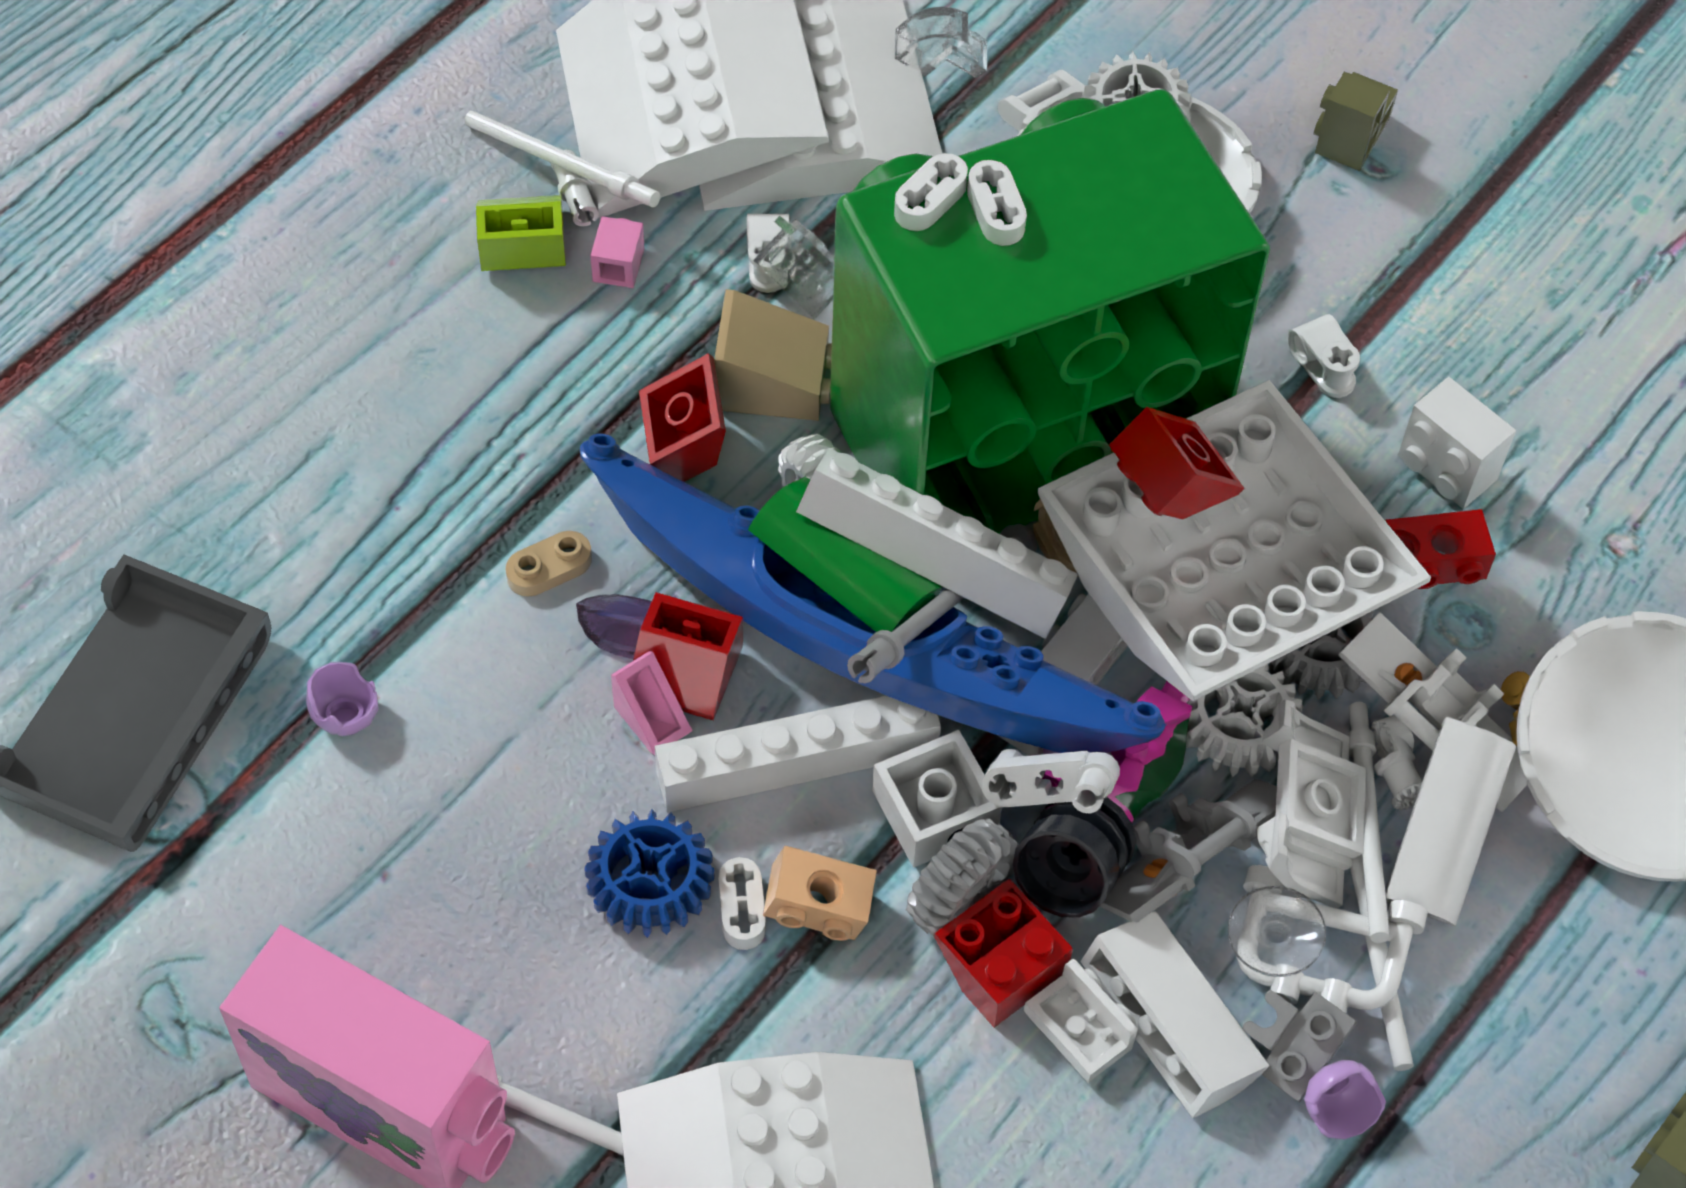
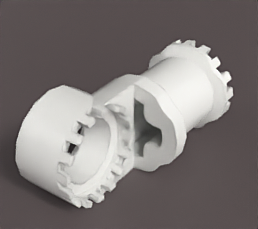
(1396, 763)

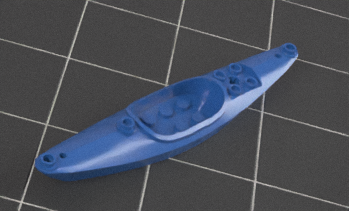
(944, 670)

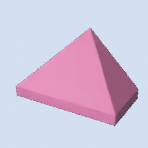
(648, 702)

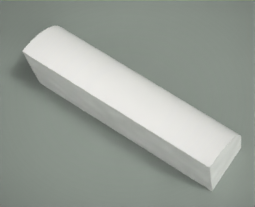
(1450, 819)
(1176, 1013)

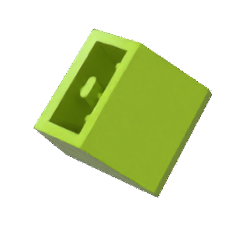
(520, 233)

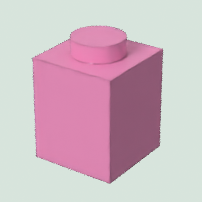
(617, 252)

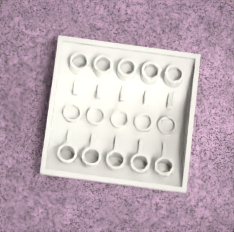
(687, 89)
(868, 104)
(1246, 575)
(778, 1125)

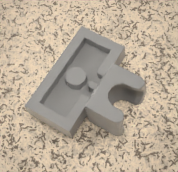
(1300, 1040)

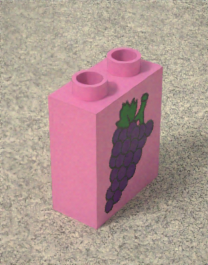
(368, 1064)

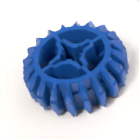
(657, 848)

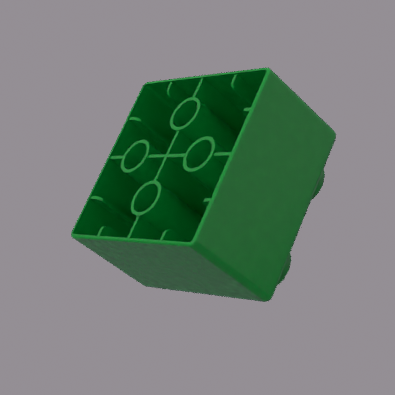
(1024, 360)

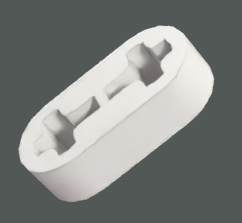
(924, 186)
(1005, 200)
(752, 902)

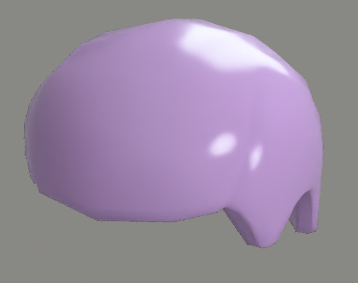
(341, 699)
(1344, 1099)

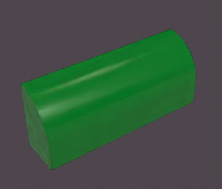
(855, 576)

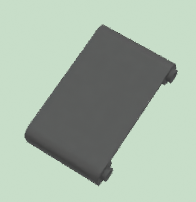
(134, 704)

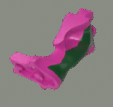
(1151, 766)

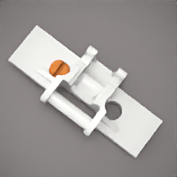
(1406, 675)

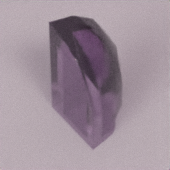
(613, 621)

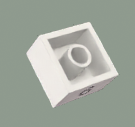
(1456, 442)
(932, 795)

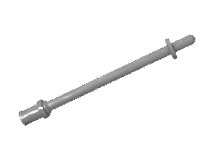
(886, 648)

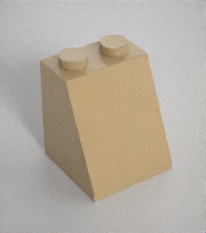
(771, 360)

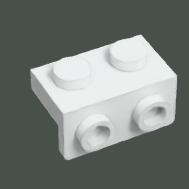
(1083, 1021)

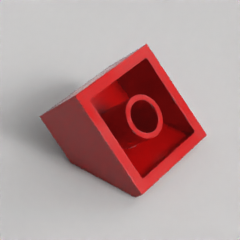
(684, 420)
(1173, 465)

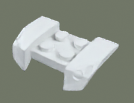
(1317, 806)

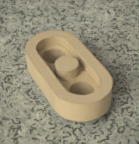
(550, 563)

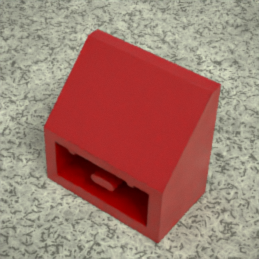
(694, 649)
(1003, 952)

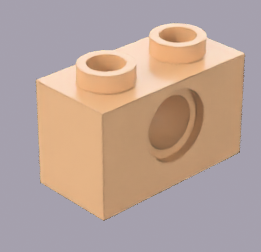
(843, 884)

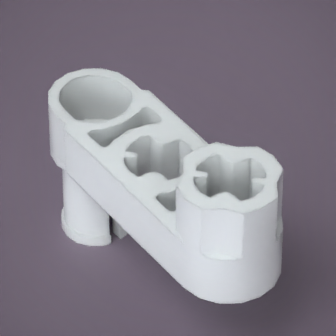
(1018, 779)

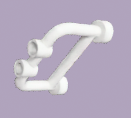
(1403, 920)

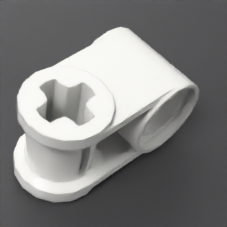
(760, 233)
(1325, 355)

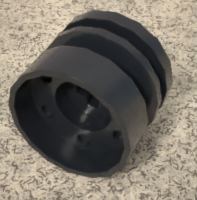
(1073, 857)

